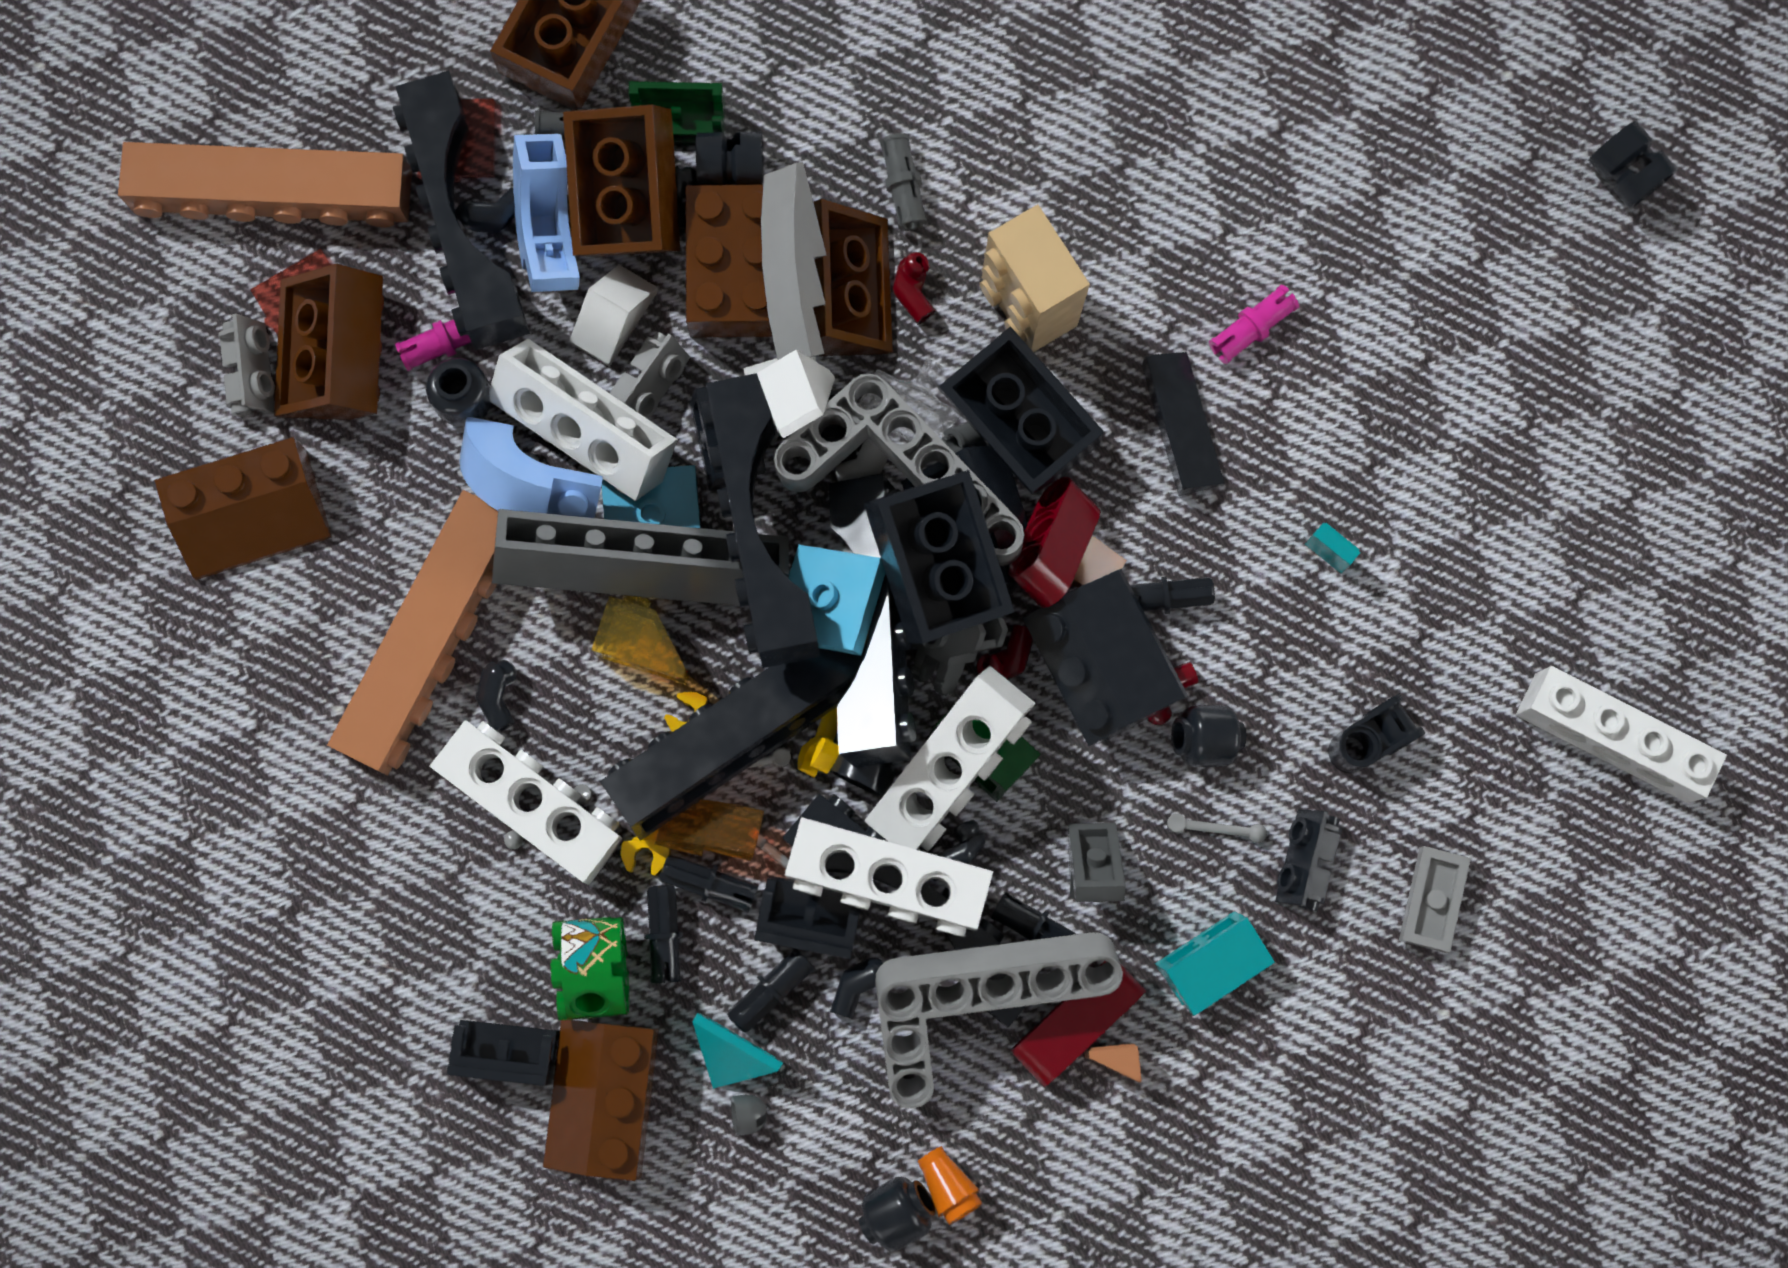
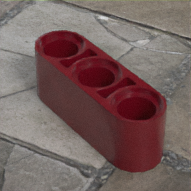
(1055, 542)
(1073, 1028)

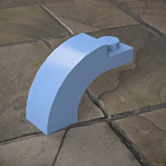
(543, 212)
(514, 481)

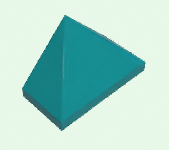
(730, 1056)

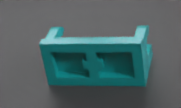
(1215, 962)

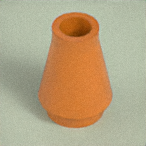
(949, 1186)

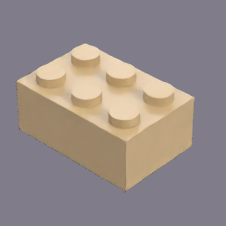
(1033, 279)

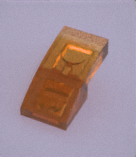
(714, 828)

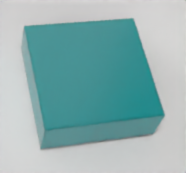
(1332, 547)

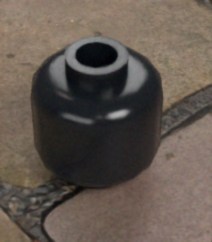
(458, 391)
(1208, 736)
(897, 1213)

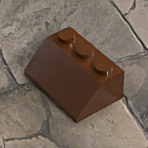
(853, 282)
(329, 344)
(244, 508)
(601, 1099)

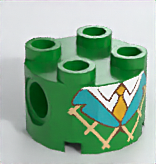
(590, 968)

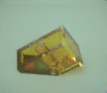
(637, 639)

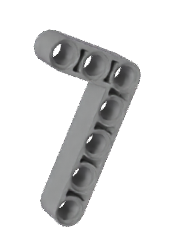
(908, 457)
(978, 993)

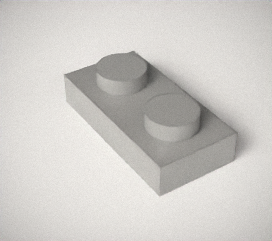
(1434, 899)

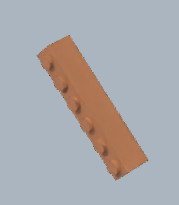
(265, 183)
(421, 639)

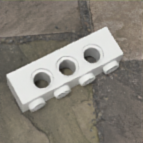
(581, 419)
(988, 699)
(1621, 735)
(462, 765)
(818, 841)

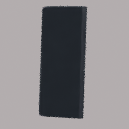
(1182, 422)

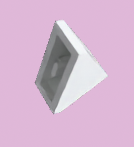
(611, 313)
(796, 391)

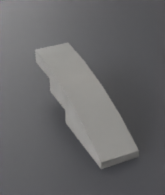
(789, 247)

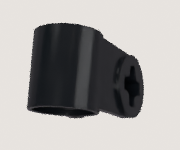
(1380, 733)

